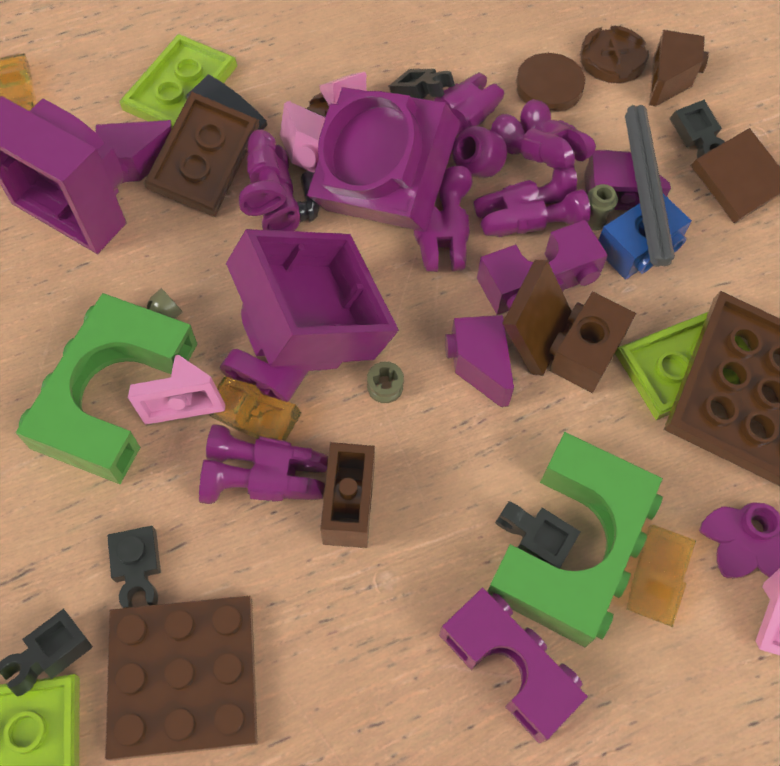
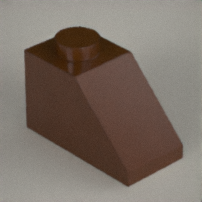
(676, 64)

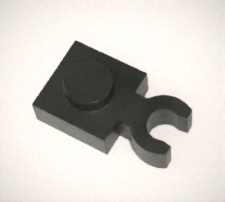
(421, 82)
(697, 127)
(133, 559)
(49, 649)

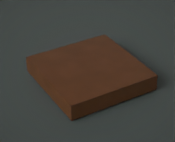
(740, 175)
(537, 316)

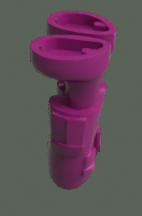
(471, 101)
(542, 138)
(270, 185)
(523, 209)
(449, 226)
(273, 469)

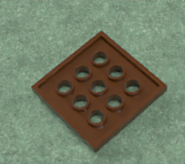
(705, 383)

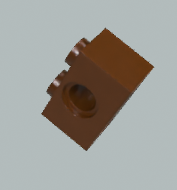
(584, 361)
(348, 495)

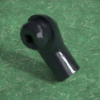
(308, 208)

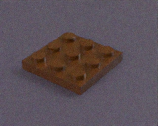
(181, 678)

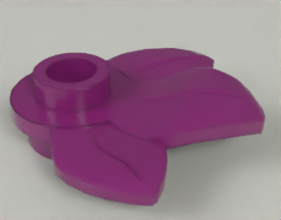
(741, 545)

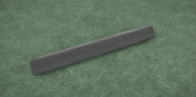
(649, 187)

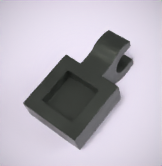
(542, 535)

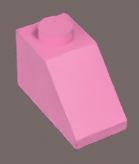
(301, 135)

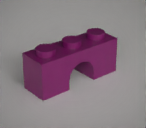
(571, 252)
(546, 690)

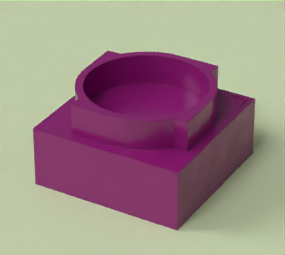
(383, 157)
(60, 172)
(308, 299)

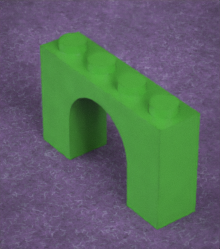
(110, 334)
(579, 600)

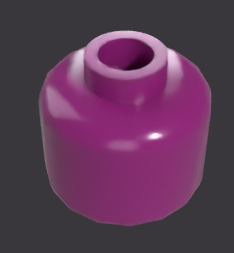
(480, 151)

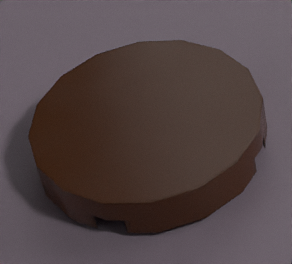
(614, 54)
(552, 80)

